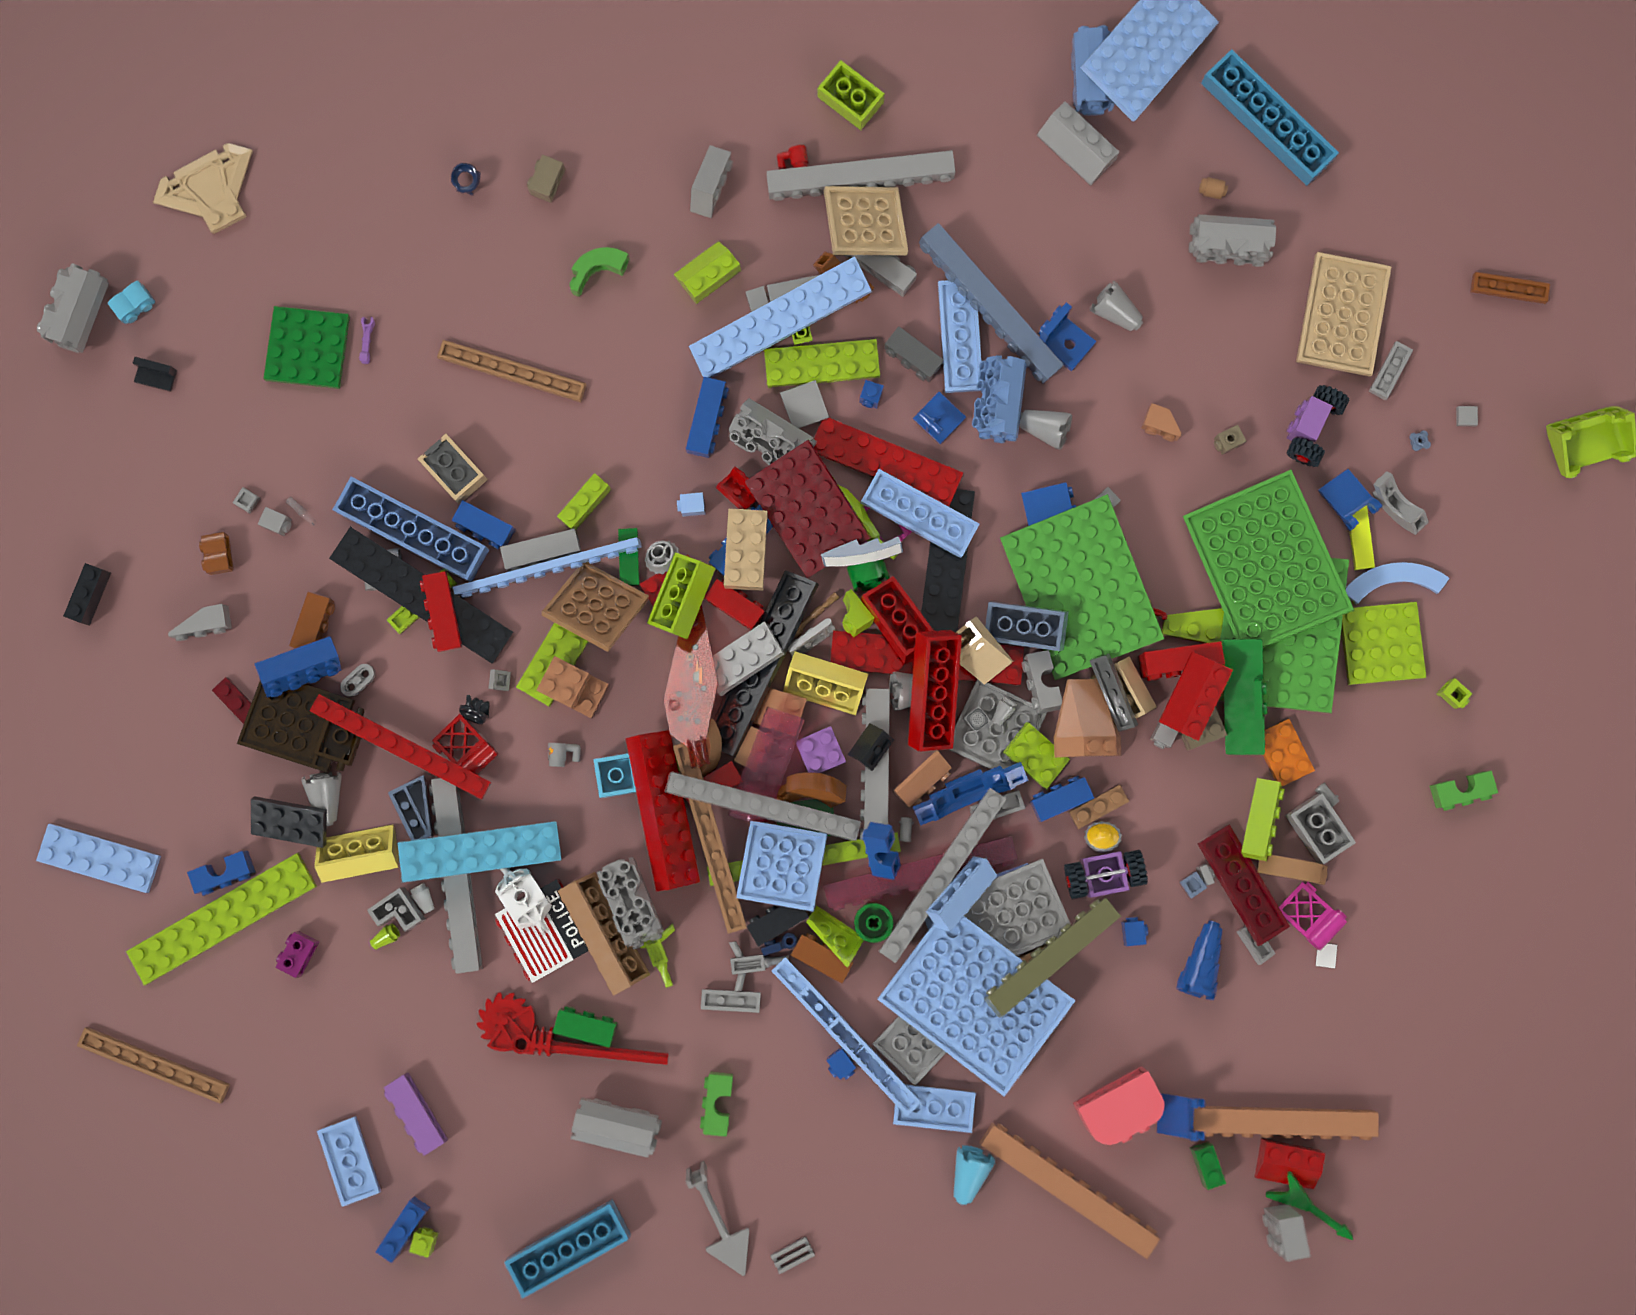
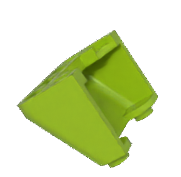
(1592, 439)

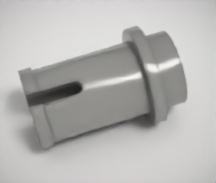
(1329, 795)
(905, 829)

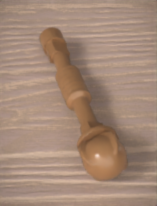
(816, 612)

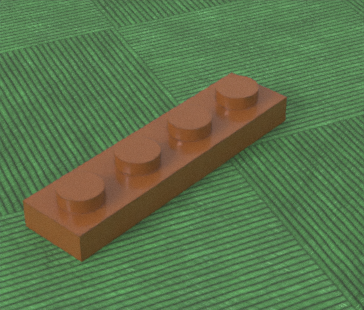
(1510, 287)

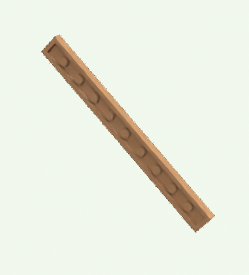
(713, 849)

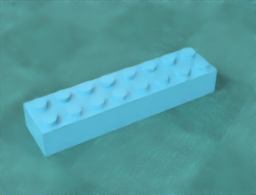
(479, 851)

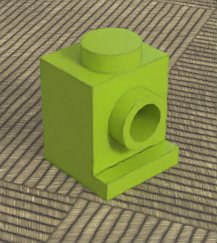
(1461, 692)

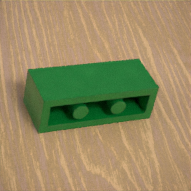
(585, 1026)

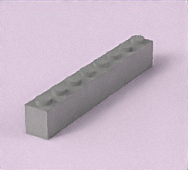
(876, 781)

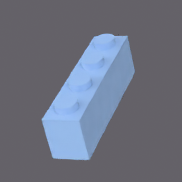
(961, 893)

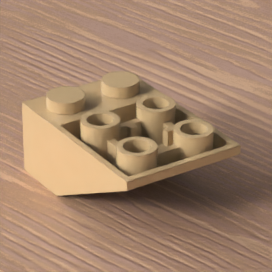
(981, 651)

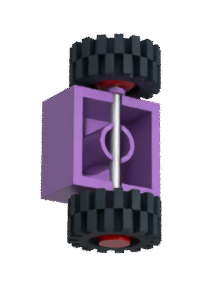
(1309, 423)
(1105, 874)

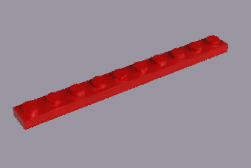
(400, 746)

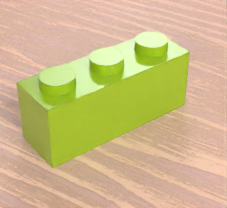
(584, 502)

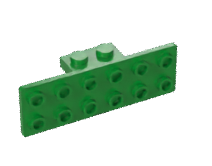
(1244, 697)

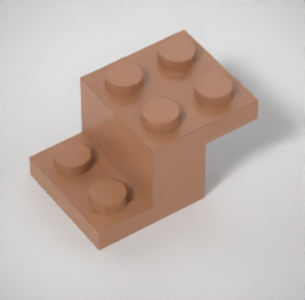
(572, 687)

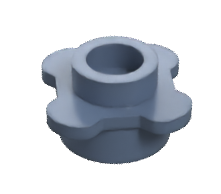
(1416, 445)

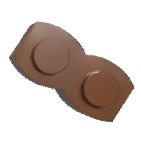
(216, 553)

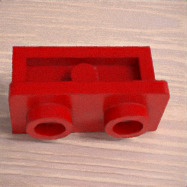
(736, 490)

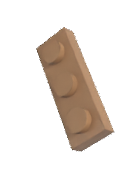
(1098, 806)

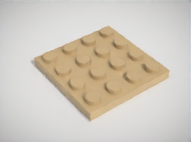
(865, 221)

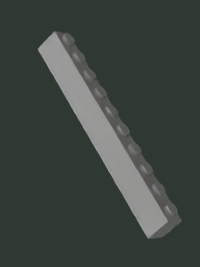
(864, 173)
(762, 806)
(942, 874)
(458, 888)

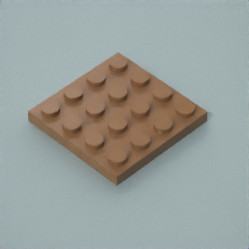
(595, 606)

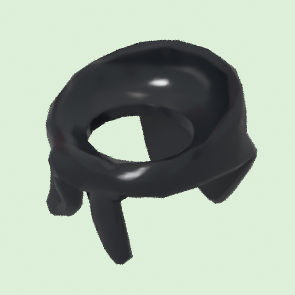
(475, 710)

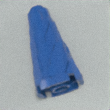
(1202, 966)

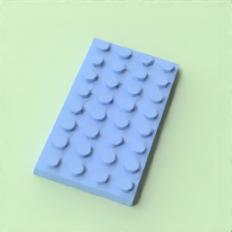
(1147, 51)

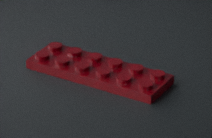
(1243, 885)

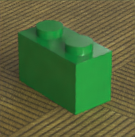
(1208, 1165)

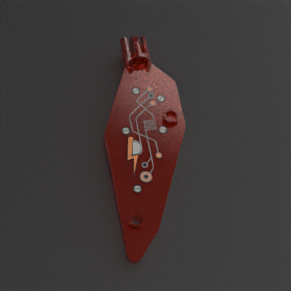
(692, 691)

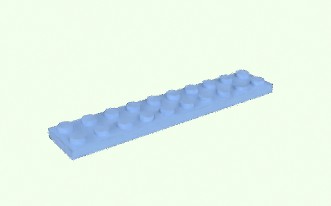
(780, 318)

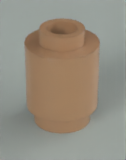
(1213, 187)

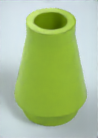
(386, 935)

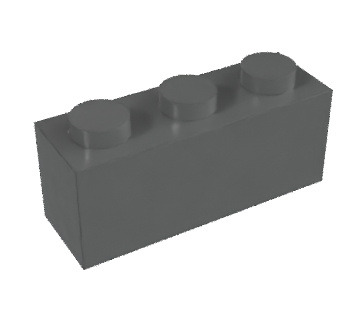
(913, 354)

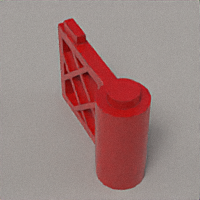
(476, 758)

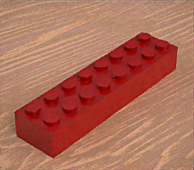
(662, 813)

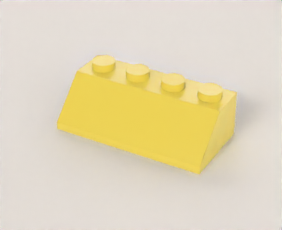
(825, 683)
(357, 854)

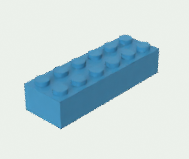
(567, 1248)

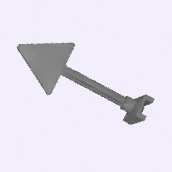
(732, 1248)

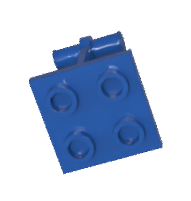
(939, 417)

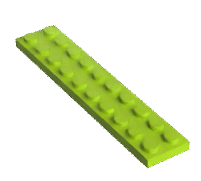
(221, 919)

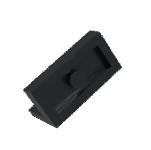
(154, 374)
(871, 746)

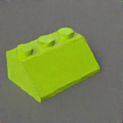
(708, 272)

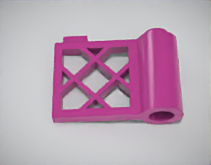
(1325, 925)

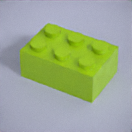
(850, 95)

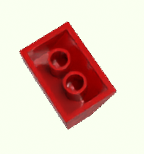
(1278, 1158)

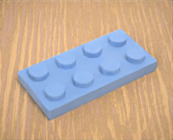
(939, 1109)
(349, 1161)

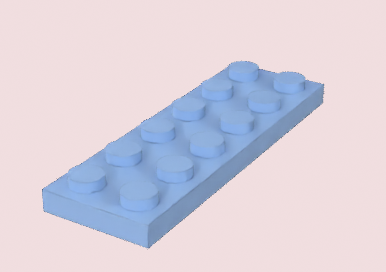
(959, 339)
(919, 513)
(98, 858)

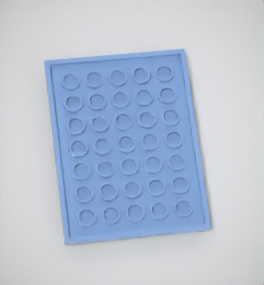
(943, 997)

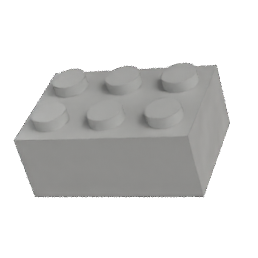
(1320, 828)
(1286, 1232)

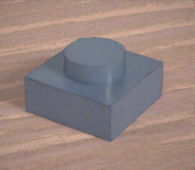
(1193, 885)

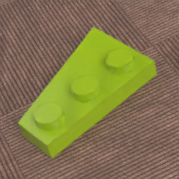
(1195, 626)
(835, 934)

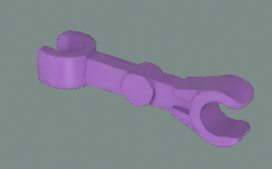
(367, 328)

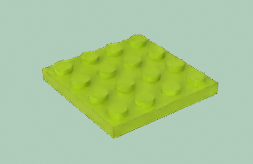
(1383, 644)

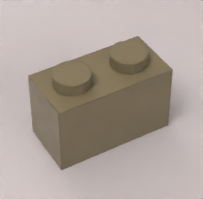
(546, 178)

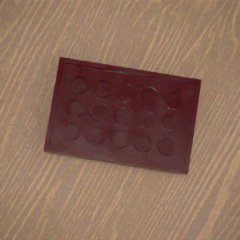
(806, 507)

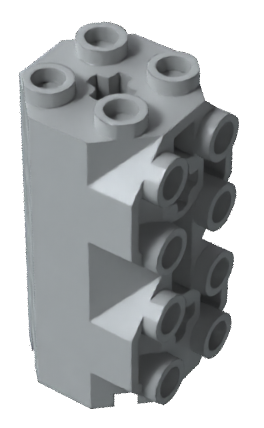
(1232, 238)
(74, 309)
(764, 431)
(630, 902)
(616, 1127)

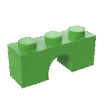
(1479, 786)
(714, 1121)

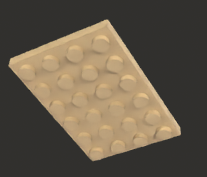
(1343, 314)

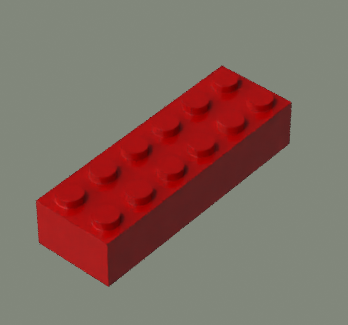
(934, 690)

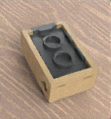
(452, 469)

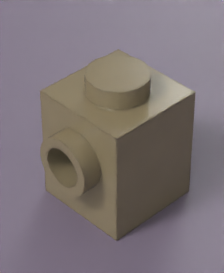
(1229, 440)

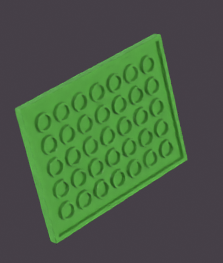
(1268, 561)
(1084, 568)
(1303, 666)

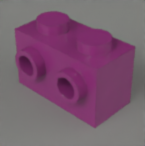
(296, 954)

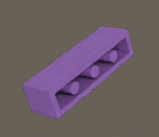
(415, 1114)

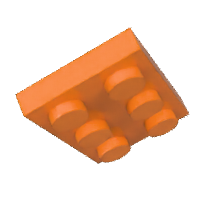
(1286, 753)

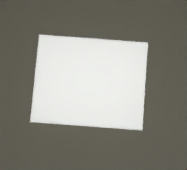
(1327, 956)

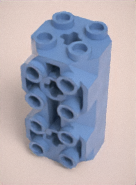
(1086, 94)
(1000, 406)

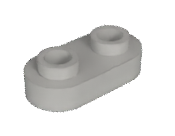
(356, 677)

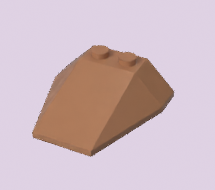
(1085, 722)

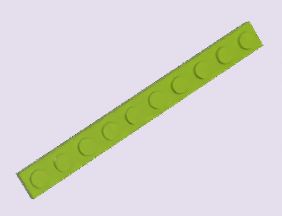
(833, 854)

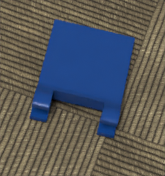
(1347, 497)
(1179, 1117)

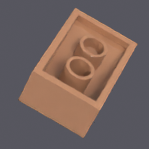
(781, 701)

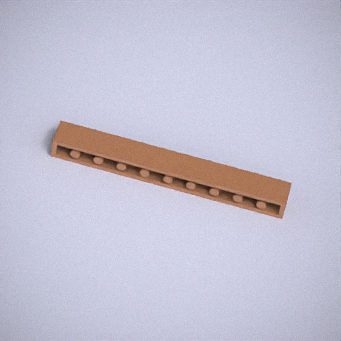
(1286, 1122)
(1069, 1190)

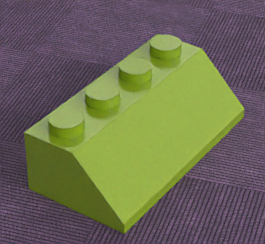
(681, 595)

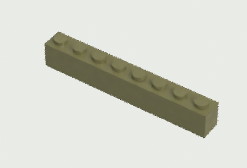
(1051, 957)

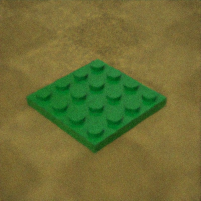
(306, 347)

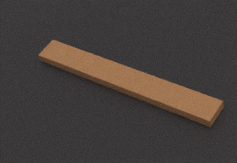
(511, 371)
(153, 1065)

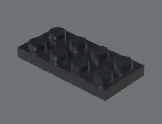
(288, 821)

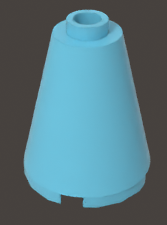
(970, 1172)

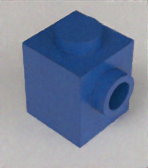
(871, 394)
(1134, 932)
(841, 1064)

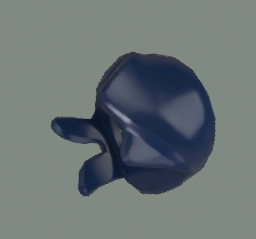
(465, 167)

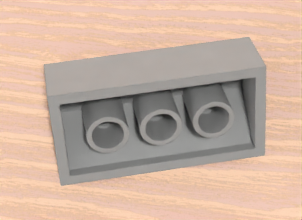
(1078, 143)

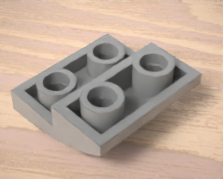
(804, 404)

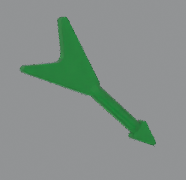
(1299, 1199)

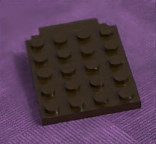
(292, 732)

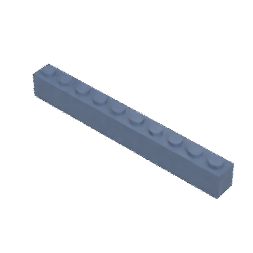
(990, 303)

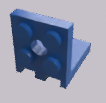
(1061, 329)

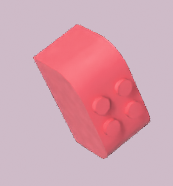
(1121, 1108)

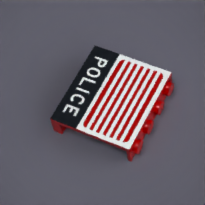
(545, 952)

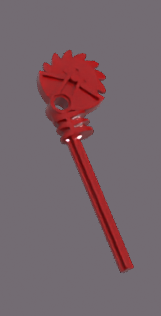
(509, 1021)

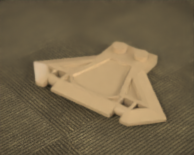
(209, 187)

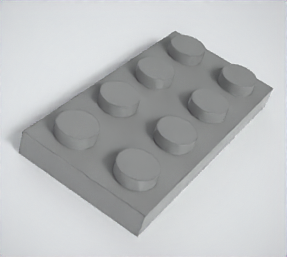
(746, 657)

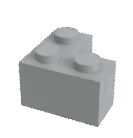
(398, 905)

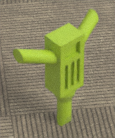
(658, 955)

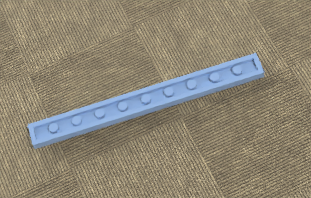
(555, 566)

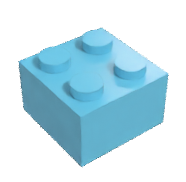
(614, 776)

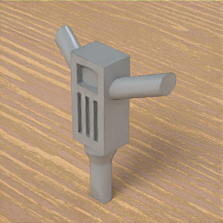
(747, 964)

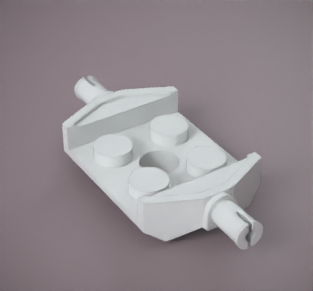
(533, 907)

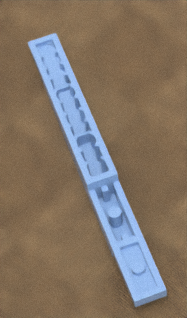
(846, 1036)

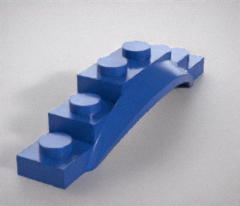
(968, 790)

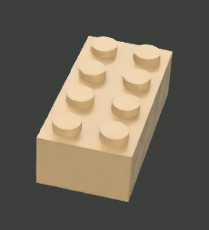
(745, 549)

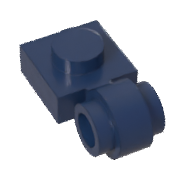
(772, 946)

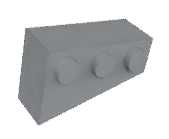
(710, 180)

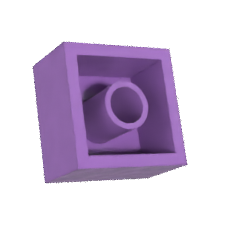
(820, 751)

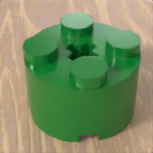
(867, 574)
(873, 934)

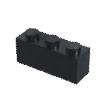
(87, 594)
(774, 923)

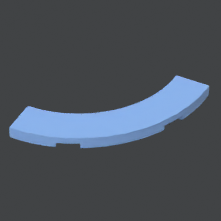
(1395, 573)

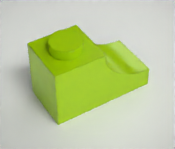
(858, 616)

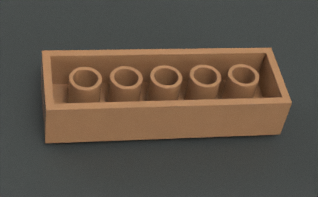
(594, 919)

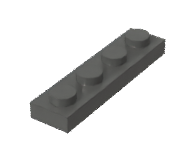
(1113, 692)

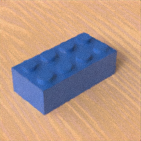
(298, 667)

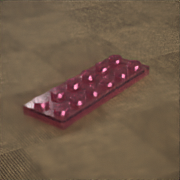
(769, 757)

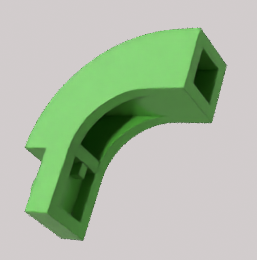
(596, 260)

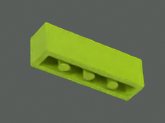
(1262, 819)

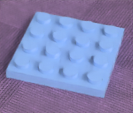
(782, 866)

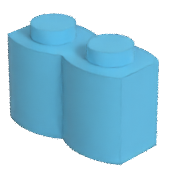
(131, 302)

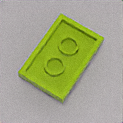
(1036, 755)

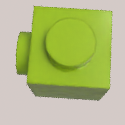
(424, 1242)

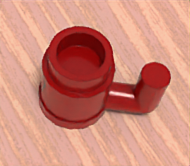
(797, 155)

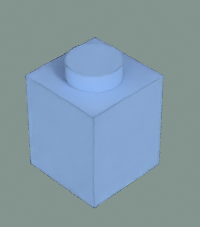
(691, 504)

